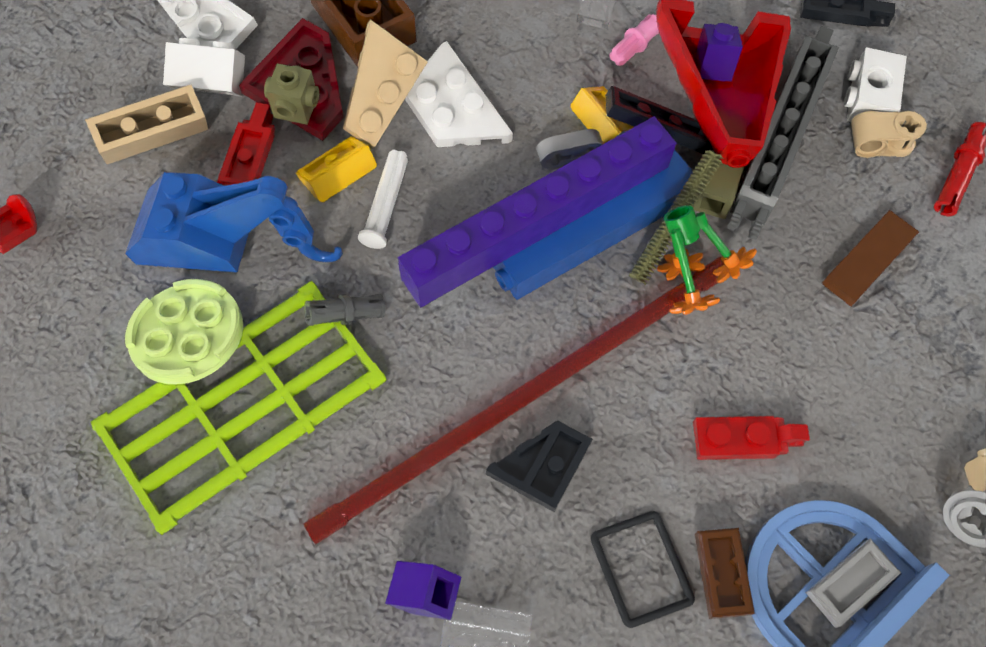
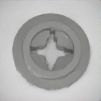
(959, 518)

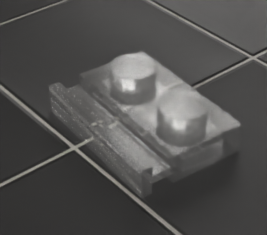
(485, 627)

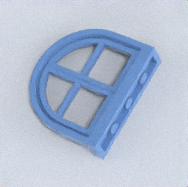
(869, 626)

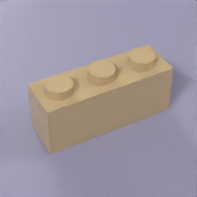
(147, 124)

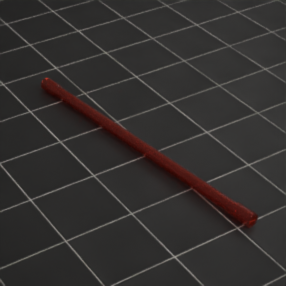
(341, 513)

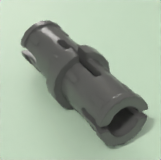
(344, 309)

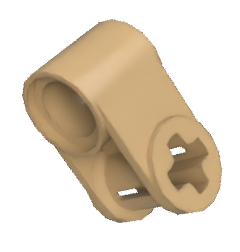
(883, 133)

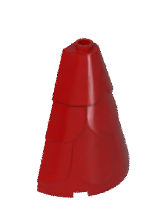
(737, 111)

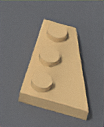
(381, 84)

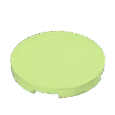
(184, 332)

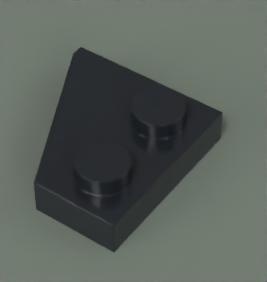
(543, 465)

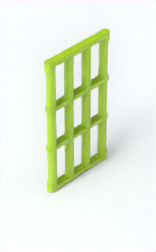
(218, 437)

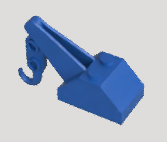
(206, 224)

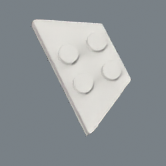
(453, 104)

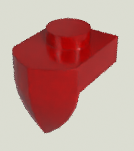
(16, 222)

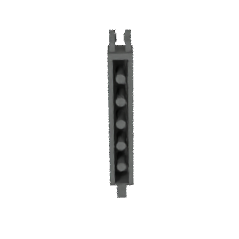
(787, 127)

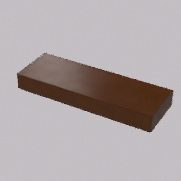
(870, 258)

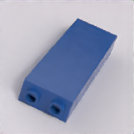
(593, 231)

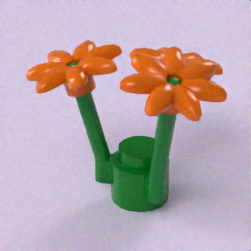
(684, 229)

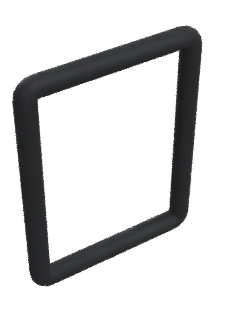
(658, 613)

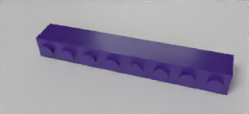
(535, 211)

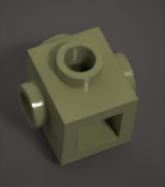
(291, 93)

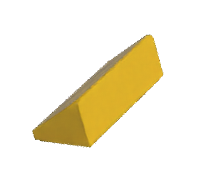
(591, 110)
(337, 168)

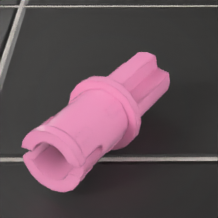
(635, 40)

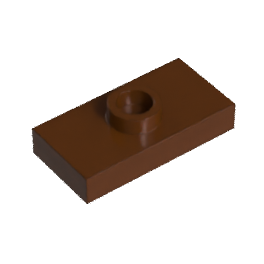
(724, 573)

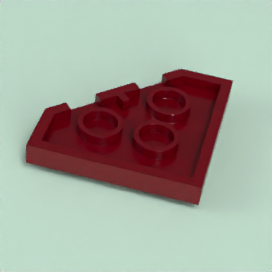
(312, 50)

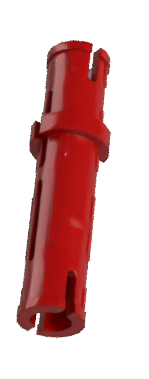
(967, 158)

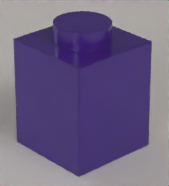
(718, 51)
(423, 589)

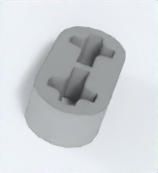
(567, 147)

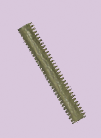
(686, 197)

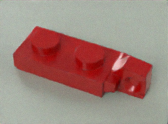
(248, 148)
(746, 437)

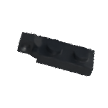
(851, 12)

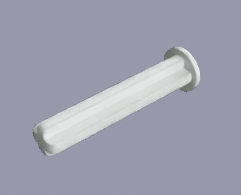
(384, 201)

